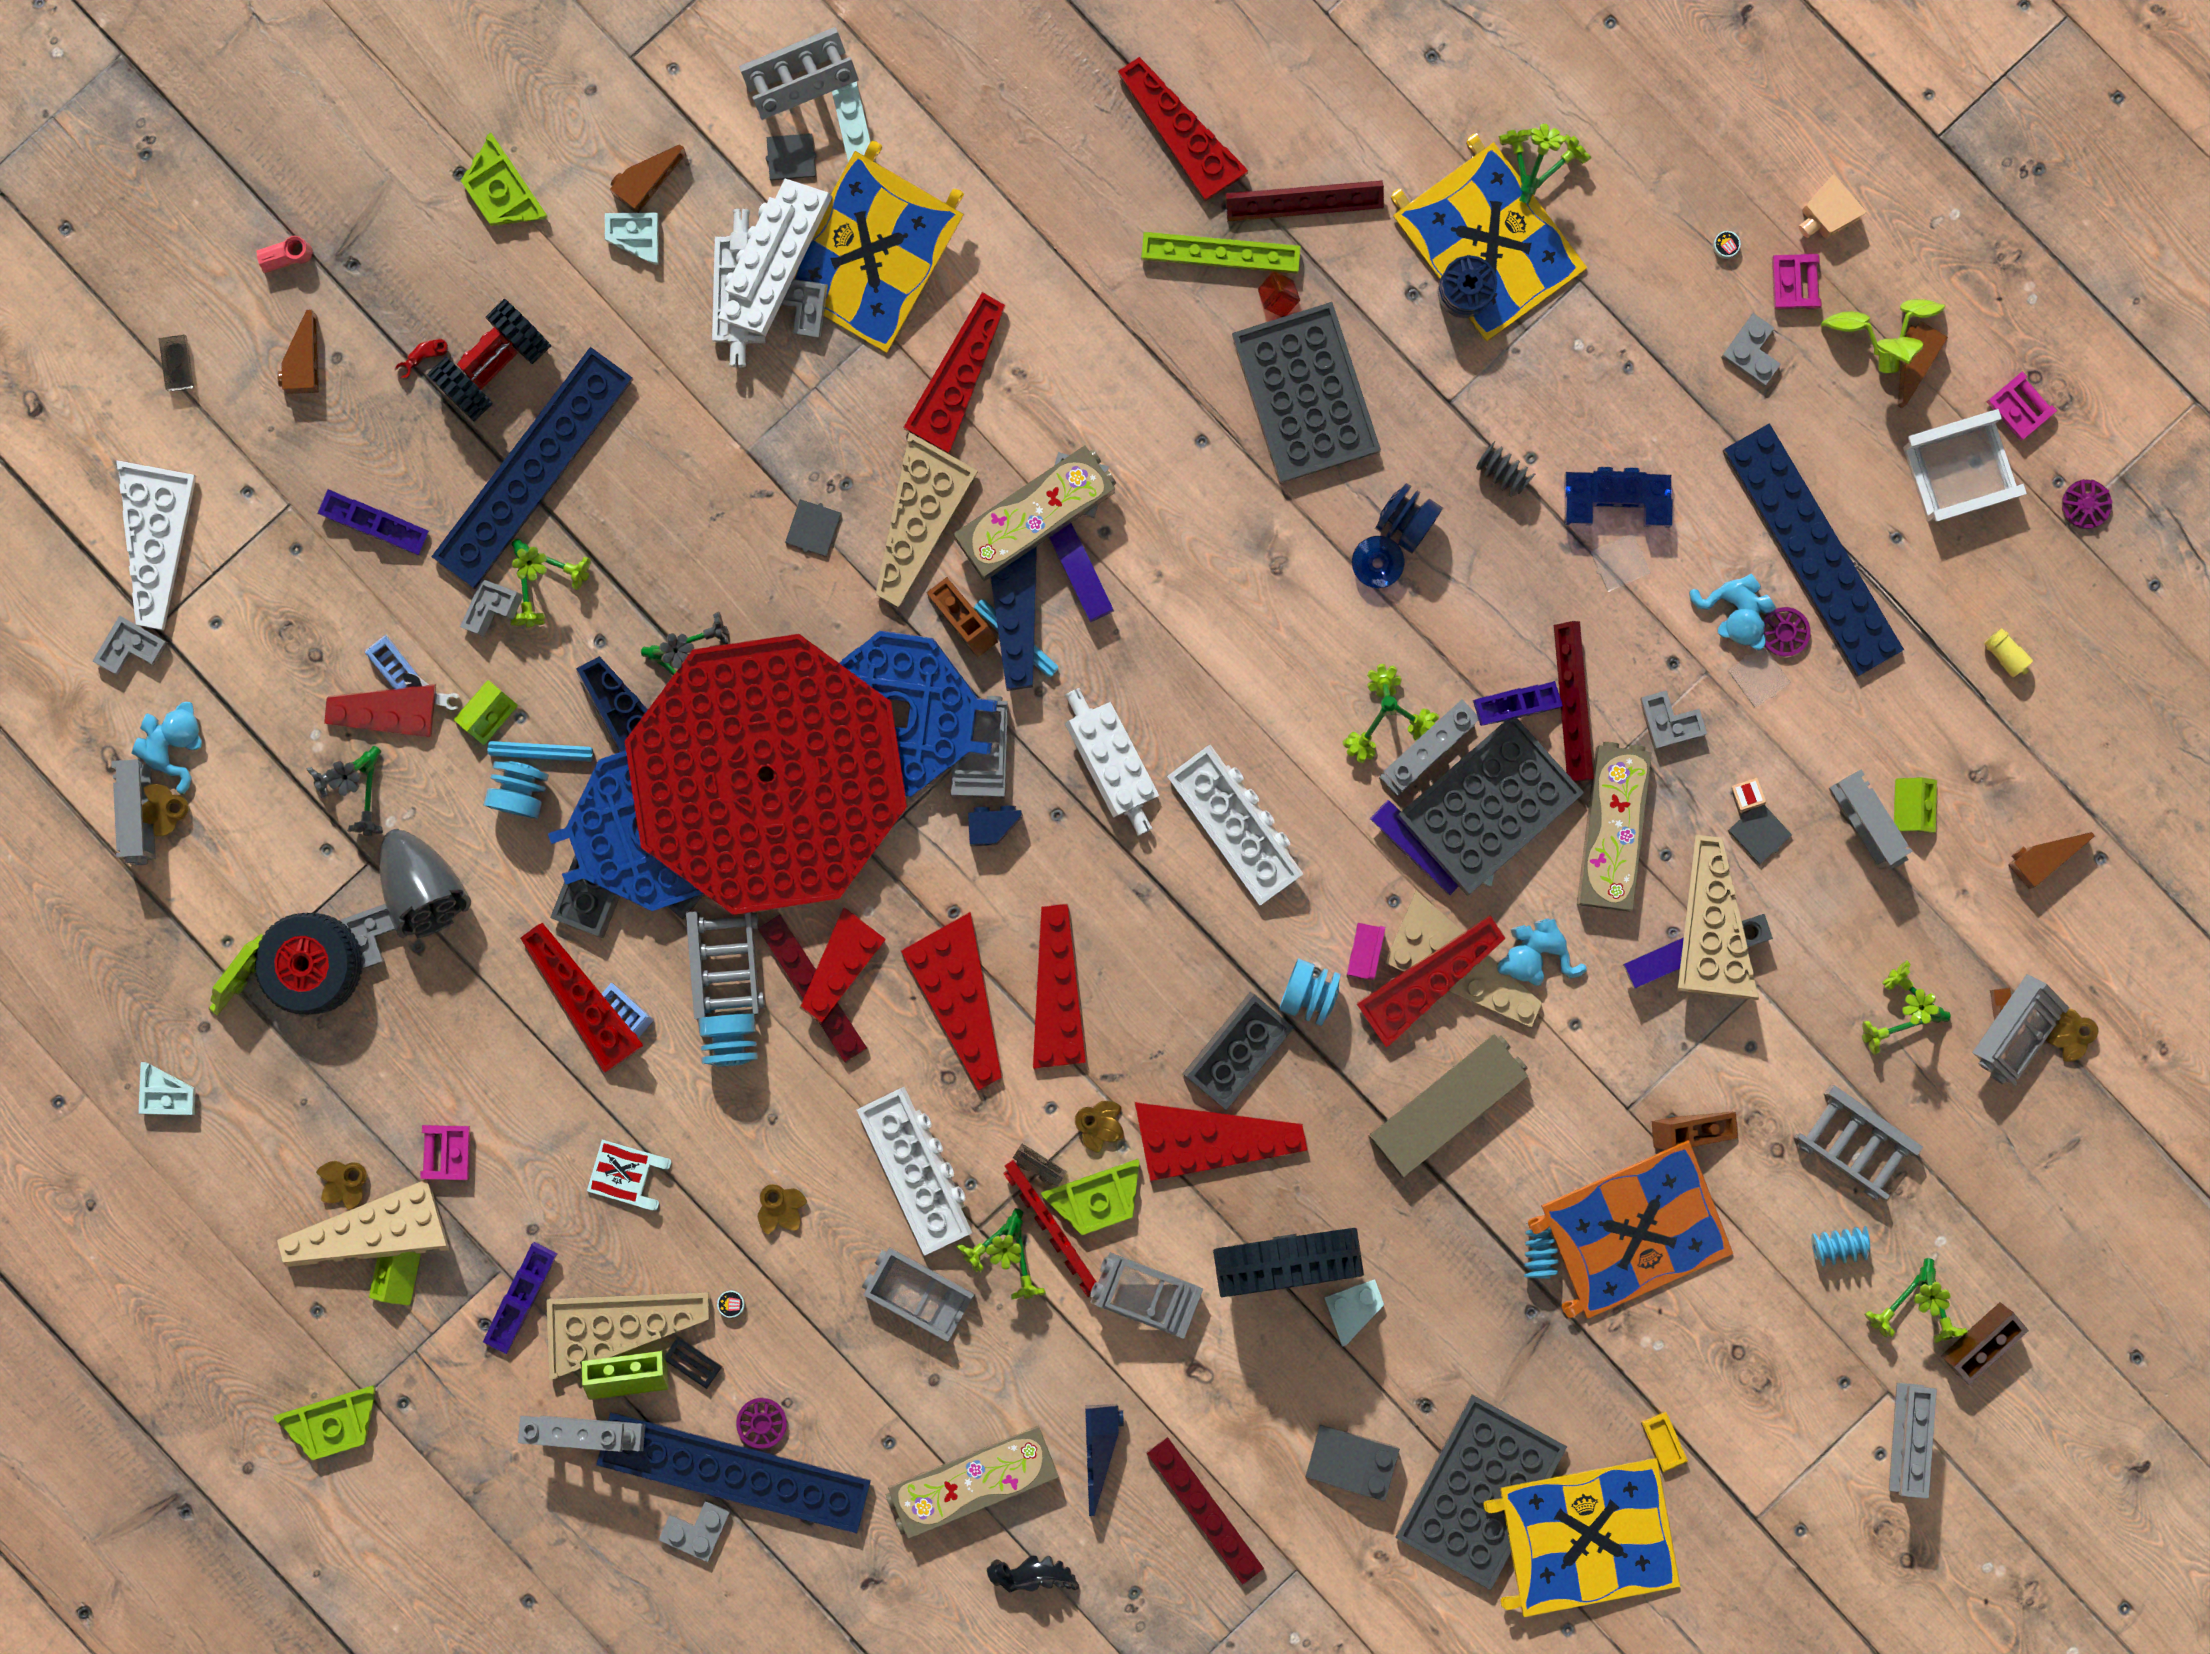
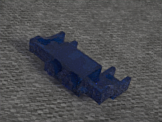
(1618, 489)

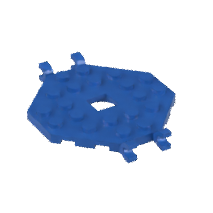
(939, 699)
(609, 842)

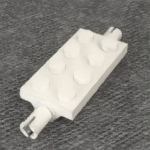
(725, 263)
(1111, 760)

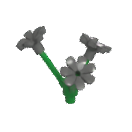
(678, 647)
(346, 779)

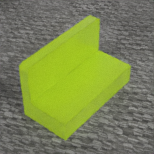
(485, 712)
(1915, 804)
(395, 1278)

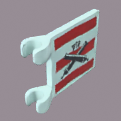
(622, 1173)

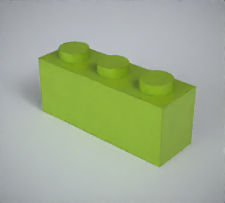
(625, 1375)

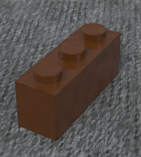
(1984, 1343)

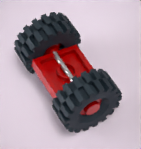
(488, 359)

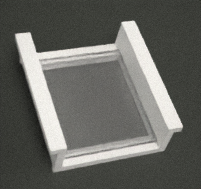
(1961, 467)

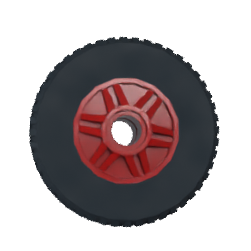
(308, 963)

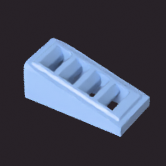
(386, 641)
(645, 1019)

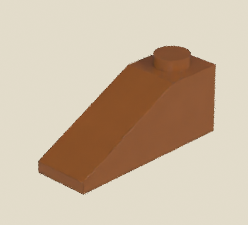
(642, 180)
(301, 360)
(1913, 373)
(962, 617)
(2039, 861)
(1697, 1129)

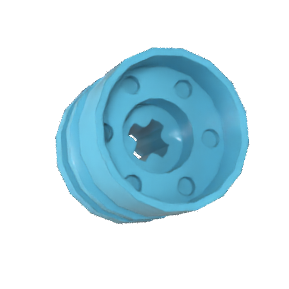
(516, 789)
(1310, 992)
(728, 1039)

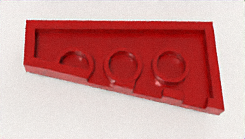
(394, 710)
(843, 959)

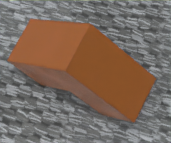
(1999, 998)

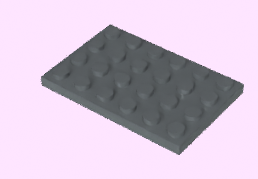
(1306, 392)
(1490, 805)
(1477, 1459)

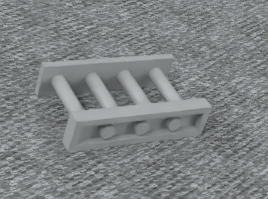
(791, 60)
(1429, 747)
(700, 952)
(1881, 1131)
(581, 1433)
(1912, 1440)

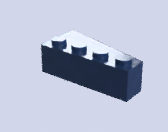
(612, 699)

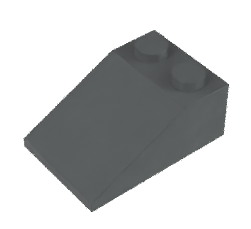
(1352, 1462)

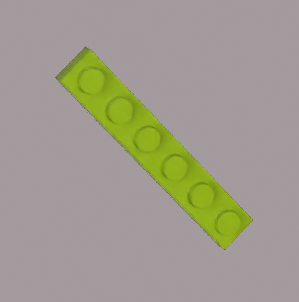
(1220, 252)

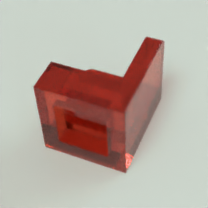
(1278, 294)

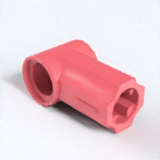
(282, 255)

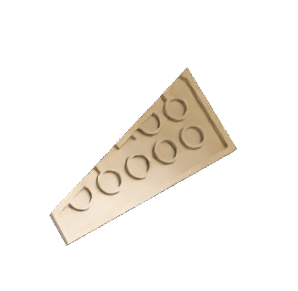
(923, 506)
(1427, 930)
(1714, 939)
(380, 1228)
(614, 1324)

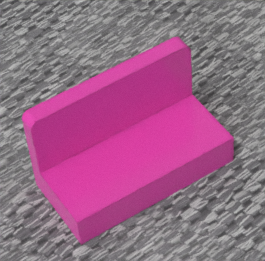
(1365, 951)

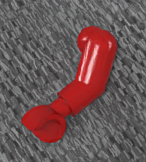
(423, 350)

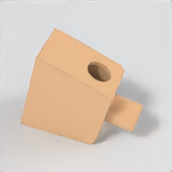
(1830, 210)

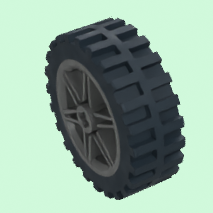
(1288, 1262)

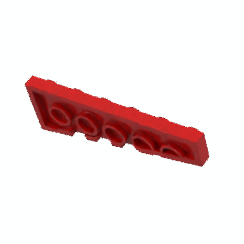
(1194, 146)
(951, 387)
(1414, 991)
(590, 1012)
(1057, 1017)
(1045, 1220)

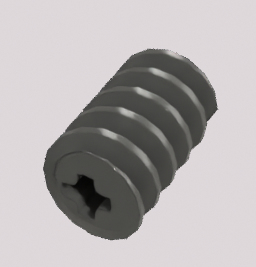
(1504, 470)

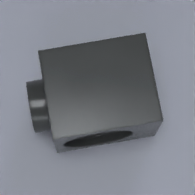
(1761, 927)

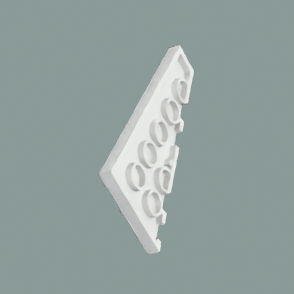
(154, 525)

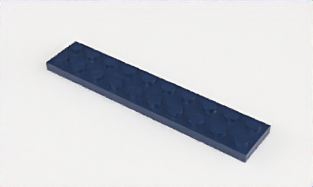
(532, 467)
(1813, 550)
(742, 1475)

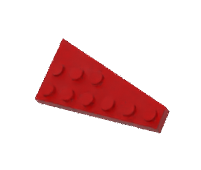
(953, 982)
(1196, 1141)

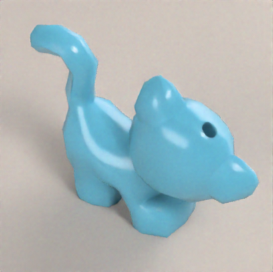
(1744, 624)
(178, 730)
(1525, 960)

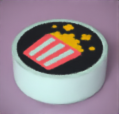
(1726, 244)
(730, 1303)

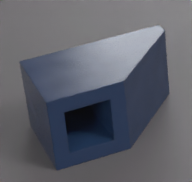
(991, 827)

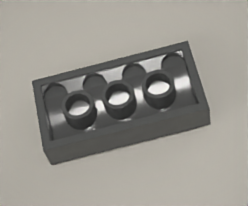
(585, 905)
(1238, 1050)

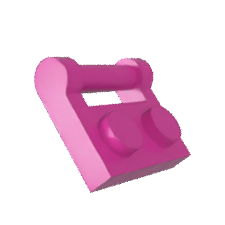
(1788, 281)
(2016, 412)
(454, 1152)

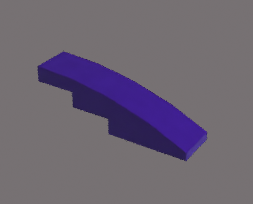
(372, 522)
(1081, 573)
(1517, 703)
(1393, 828)
(1655, 964)
(520, 1297)

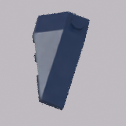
(1101, 1437)

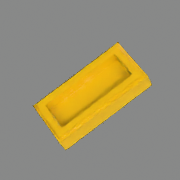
(1664, 1441)

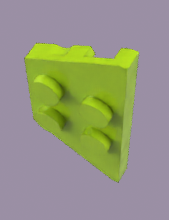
(500, 188)
(235, 976)
(1098, 1198)
(331, 1423)

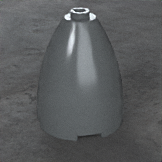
(413, 879)

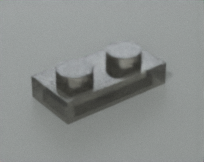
(176, 362)
(1031, 1160)

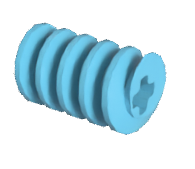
(1841, 1246)
(1541, 1255)

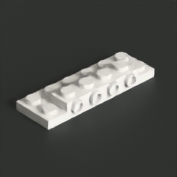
(772, 256)
(1236, 823)
(916, 1170)

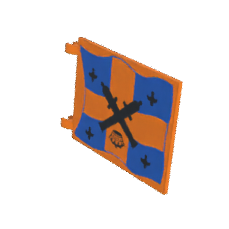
(1635, 1230)

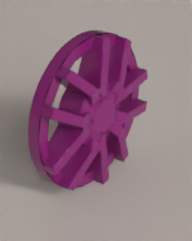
(2086, 504)
(1786, 631)
(761, 1423)

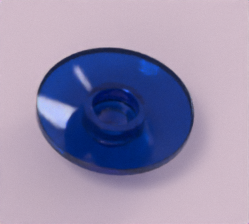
(1378, 548)

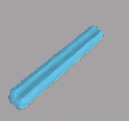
(1041, 660)
(540, 751)

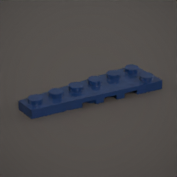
(1015, 615)

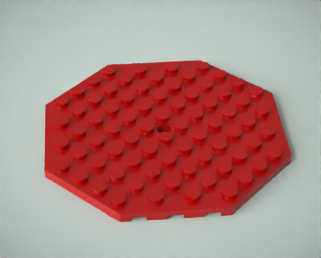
(700, 785)

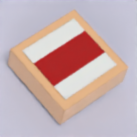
(1748, 795)

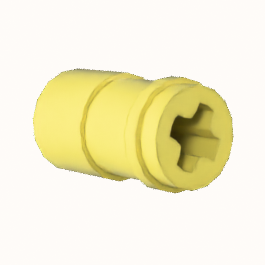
(2009, 654)

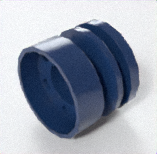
(1461, 300)
(1408, 517)

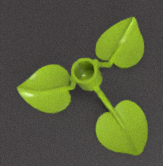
(1889, 350)

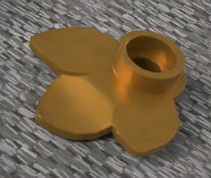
(157, 809)
(2067, 1035)
(1103, 1126)
(340, 1185)
(781, 1212)

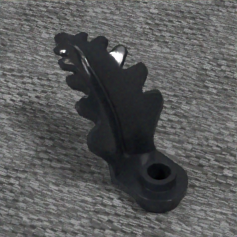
(1031, 1575)

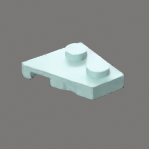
(634, 233)
(164, 1093)
(1353, 1309)

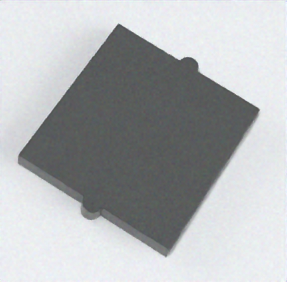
(791, 156)
(813, 527)
(1760, 833)

